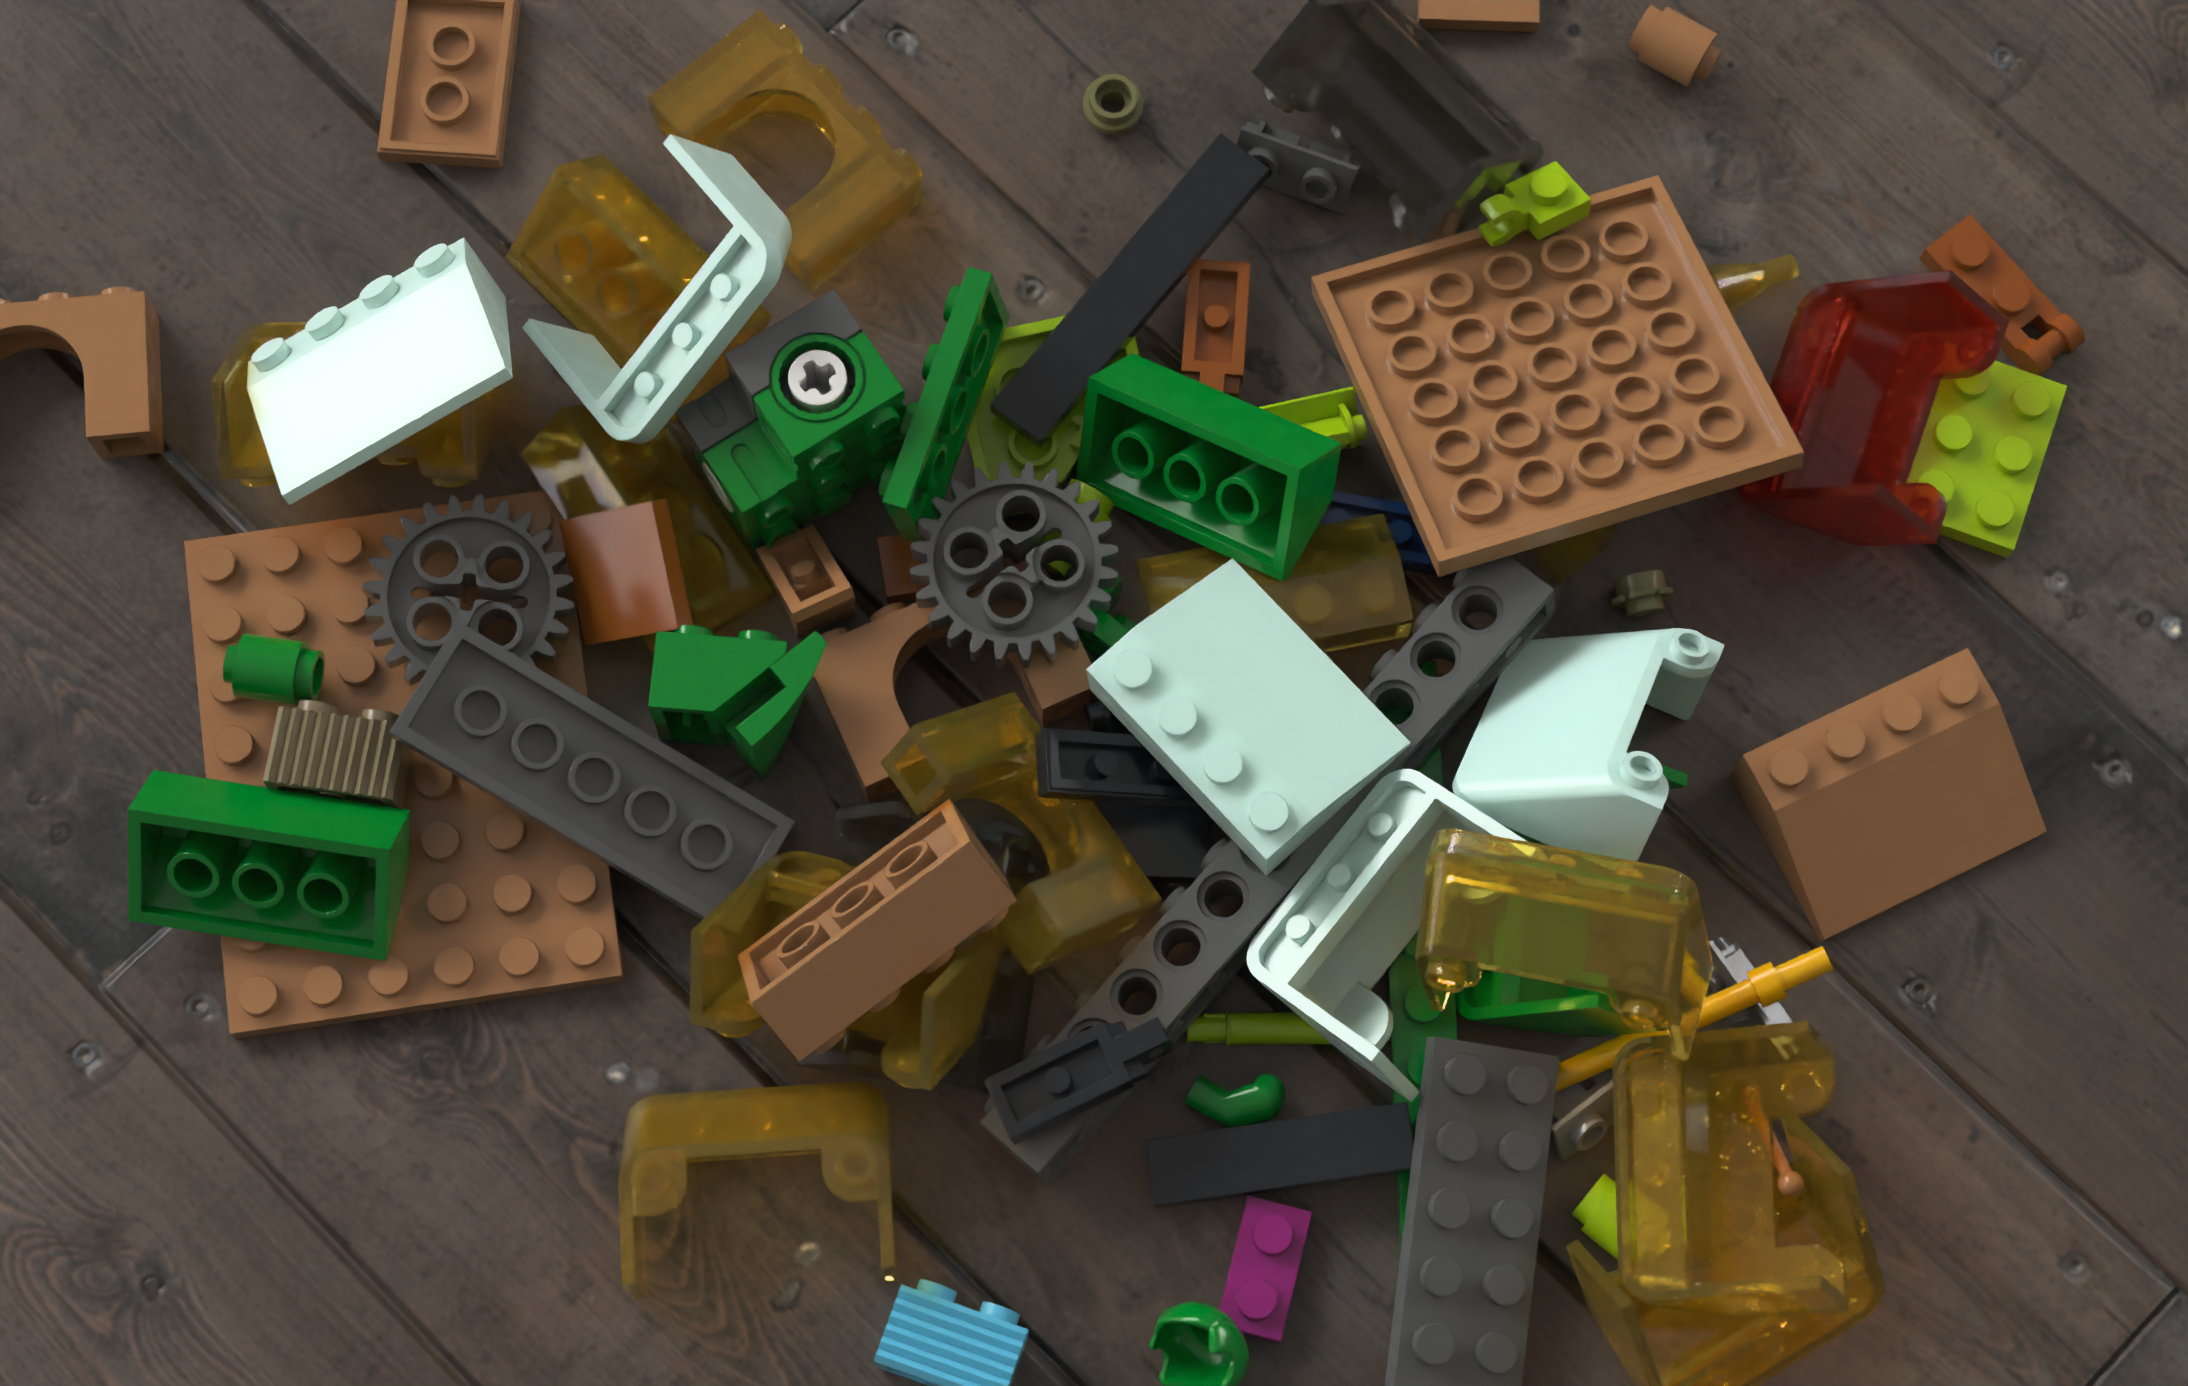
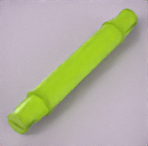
(1254, 1029)

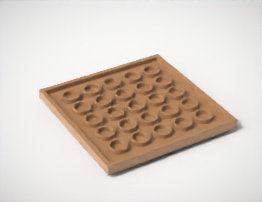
(1553, 378)

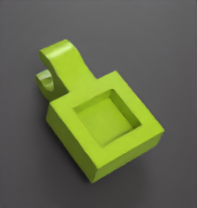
(1536, 202)

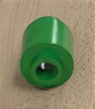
(274, 669)

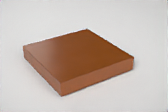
(626, 572)

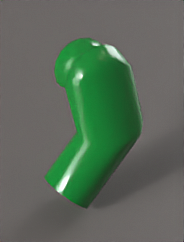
(1240, 1107)

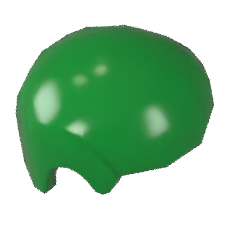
(1200, 1346)

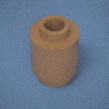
(1675, 45)

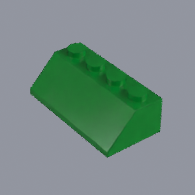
(1205, 464)
(267, 864)

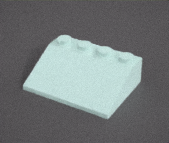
(379, 368)
(1246, 713)

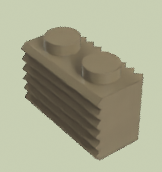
(338, 755)

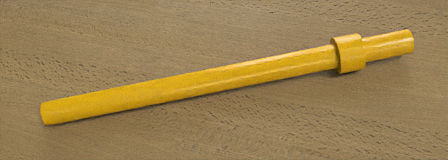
(1764, 986)

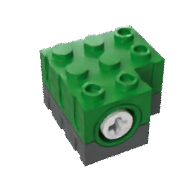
(795, 422)

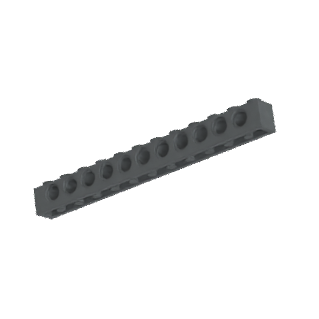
(1520, 609)

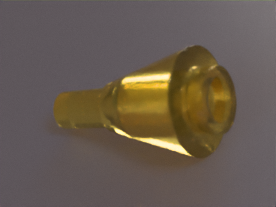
(1745, 281)

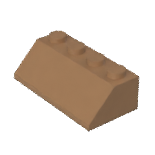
(875, 932)

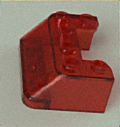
(1859, 396)

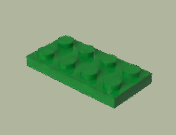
(952, 390)

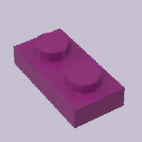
(1265, 1267)

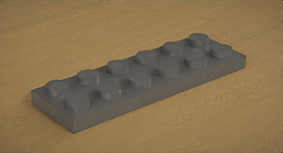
(587, 774)
(1472, 1216)

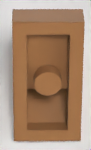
(807, 581)

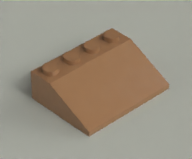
(1891, 795)

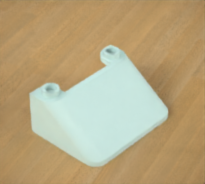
(1559, 733)

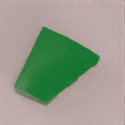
(764, 726)

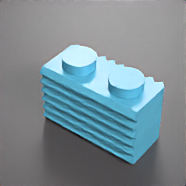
(948, 1343)

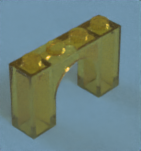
(764, 74)
(991, 756)

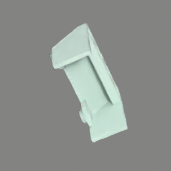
(701, 322)
(1359, 914)

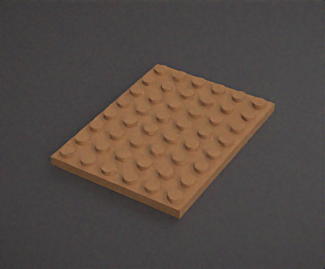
(487, 892)

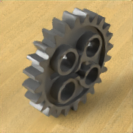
(477, 542)
(1050, 606)

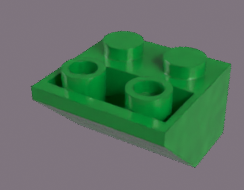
(708, 681)

